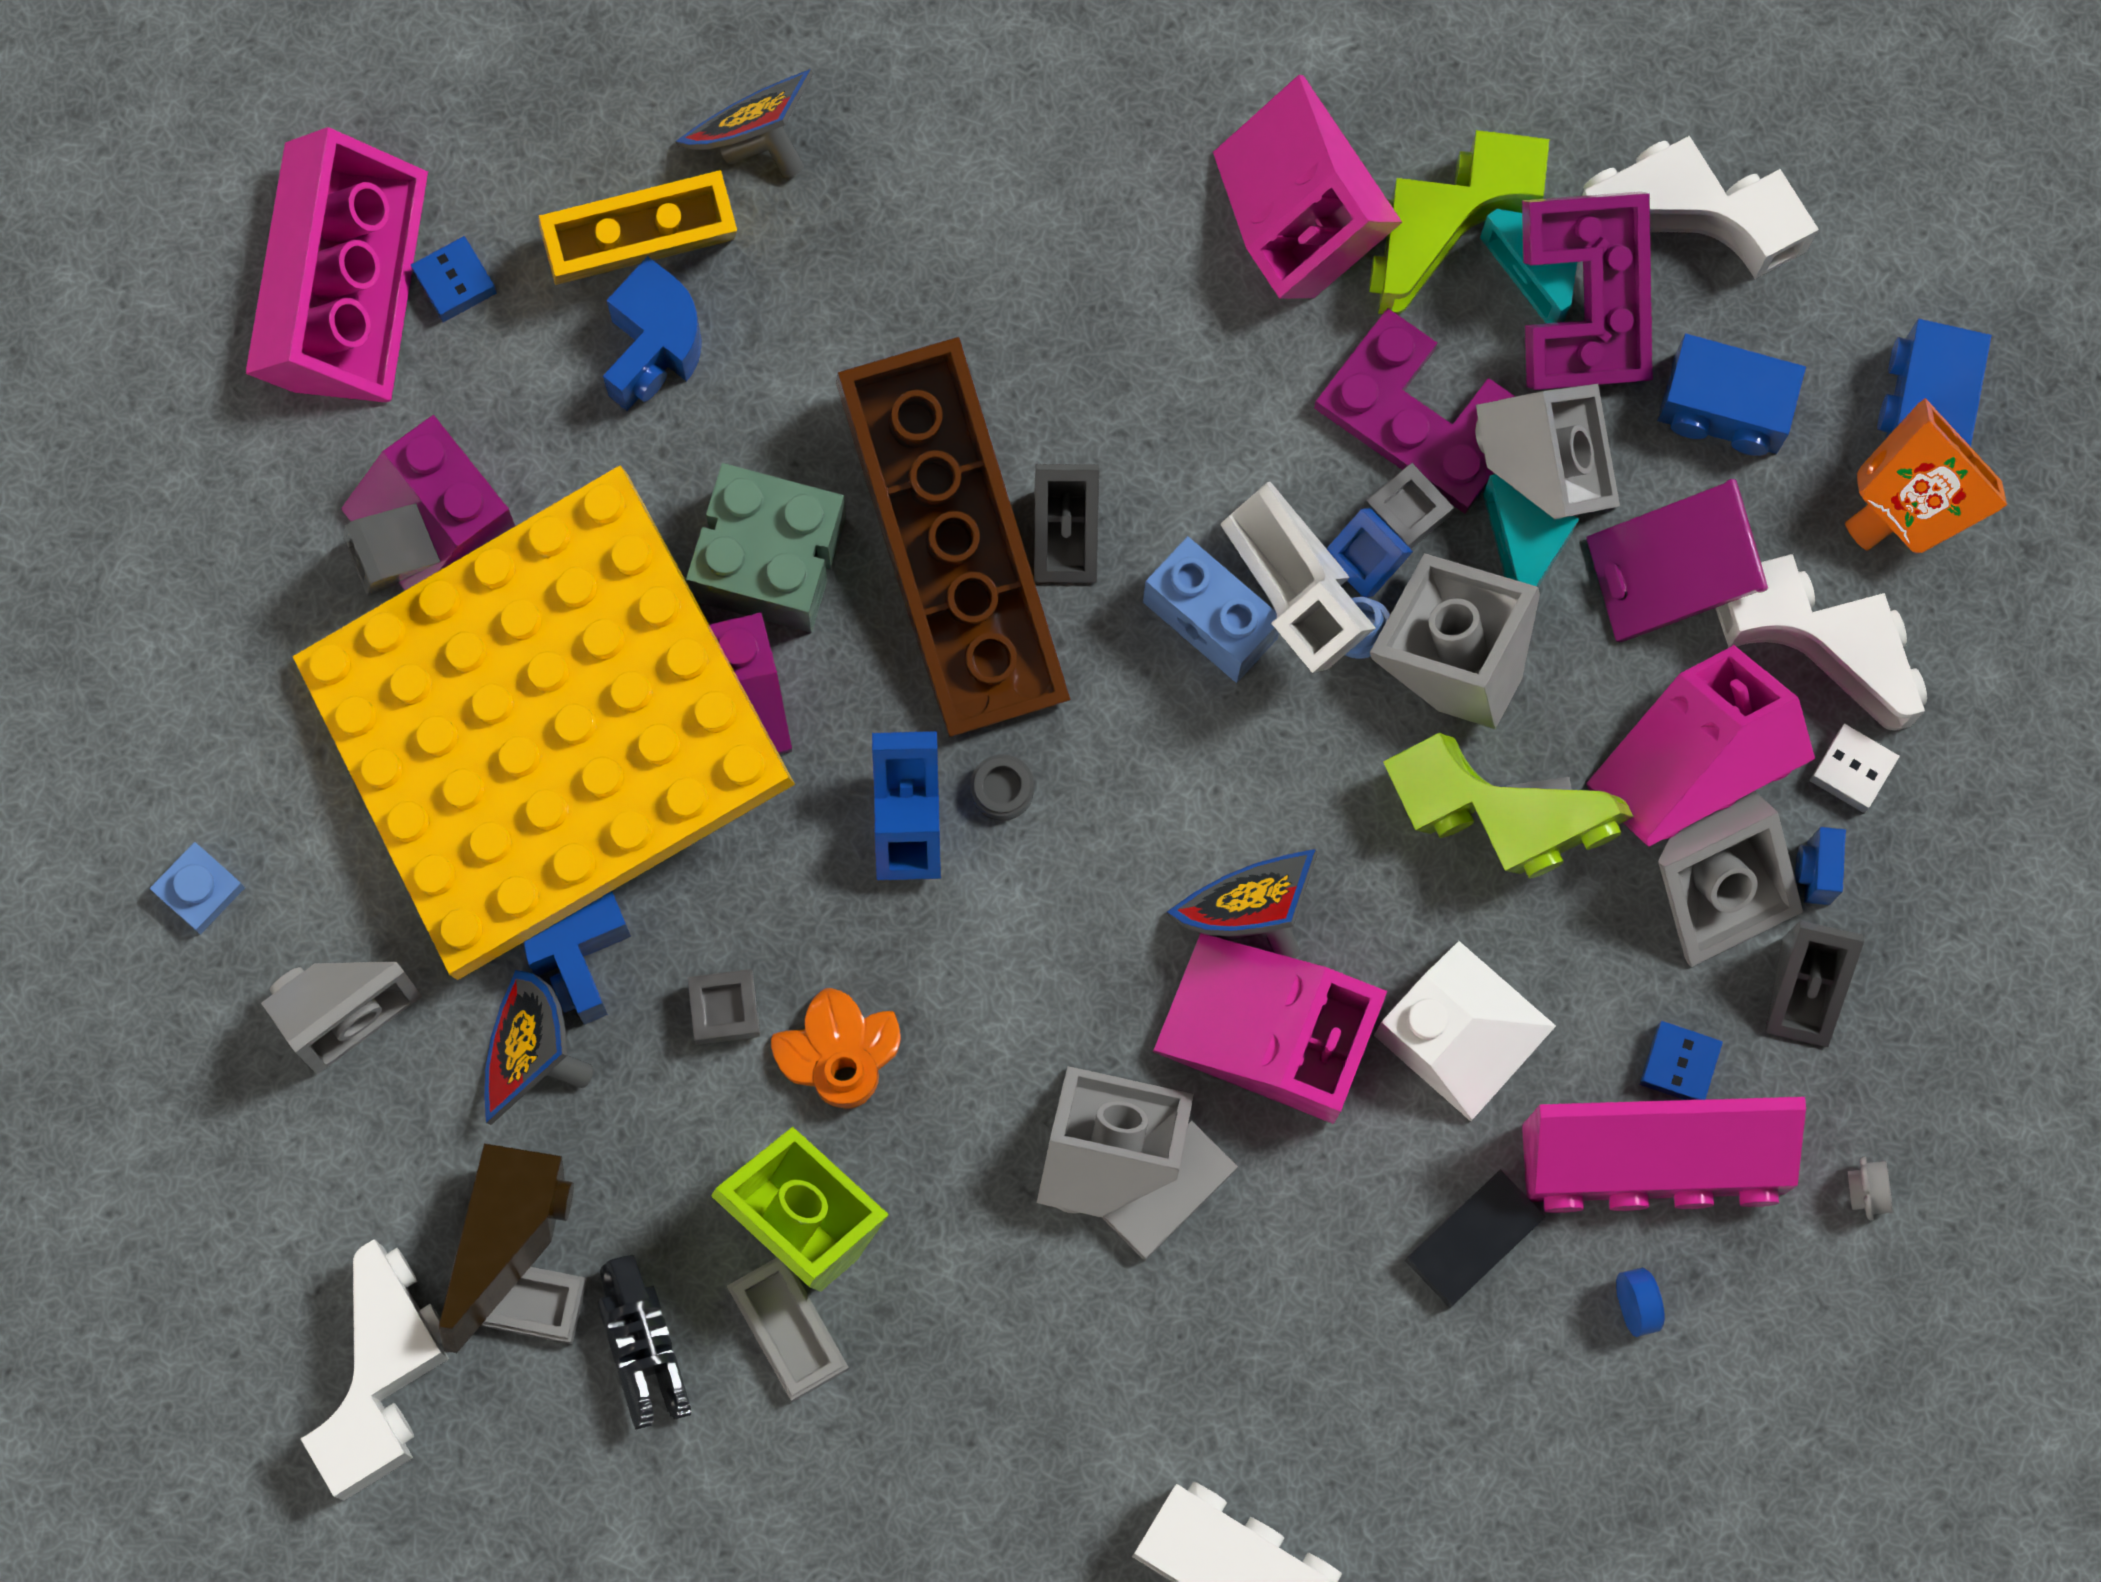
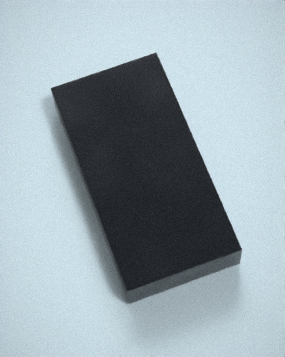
(1475, 1238)

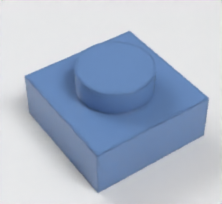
(197, 888)

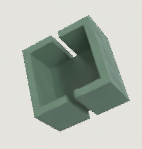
(764, 547)

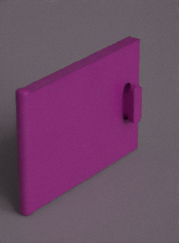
(1677, 561)

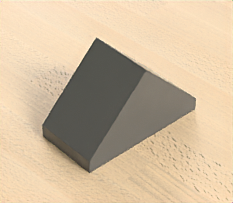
(1066, 522)
(389, 547)
(1812, 982)

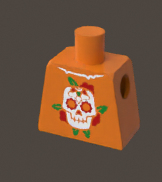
(1923, 485)

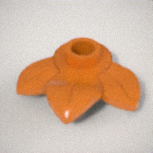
(837, 1039)

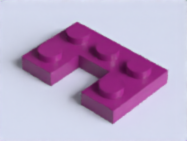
(1616, 332)
(1372, 405)

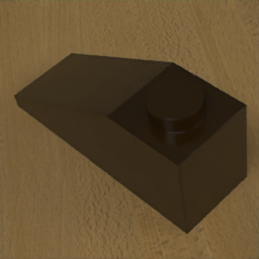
(503, 1234)

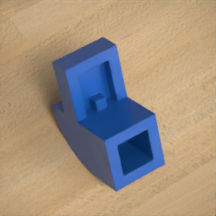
(665, 329)
(906, 805)
(566, 945)

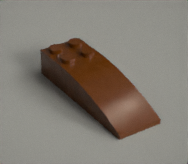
(952, 536)

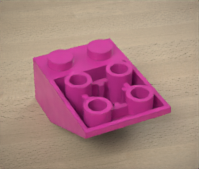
(1301, 194)
(1705, 746)
(1271, 1024)

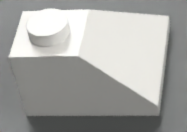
(1463, 1030)

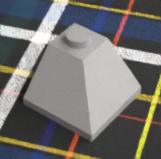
(1551, 449)
(1459, 638)
(1729, 878)
(337, 1006)
(1112, 1142)

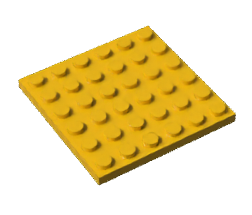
(541, 722)

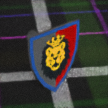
(754, 126)
(1252, 902)
(528, 1046)

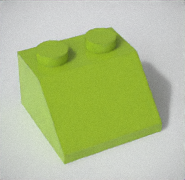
(802, 1209)

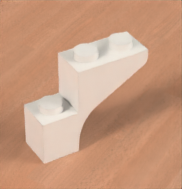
(1754, 218)
(1298, 579)
(1851, 642)
(391, 1349)

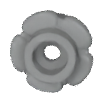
(1871, 1188)

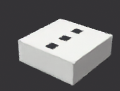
(1854, 768)

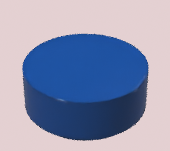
(1640, 1301)

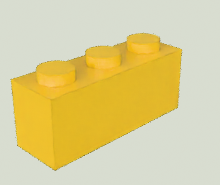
(637, 225)

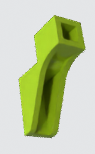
(1435, 215)
(1523, 824)

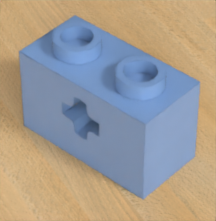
(1211, 609)

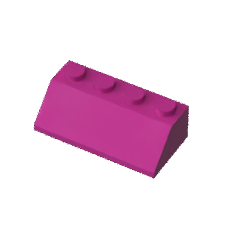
(337, 269)
(1663, 1152)

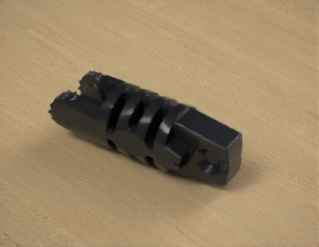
(640, 1341)

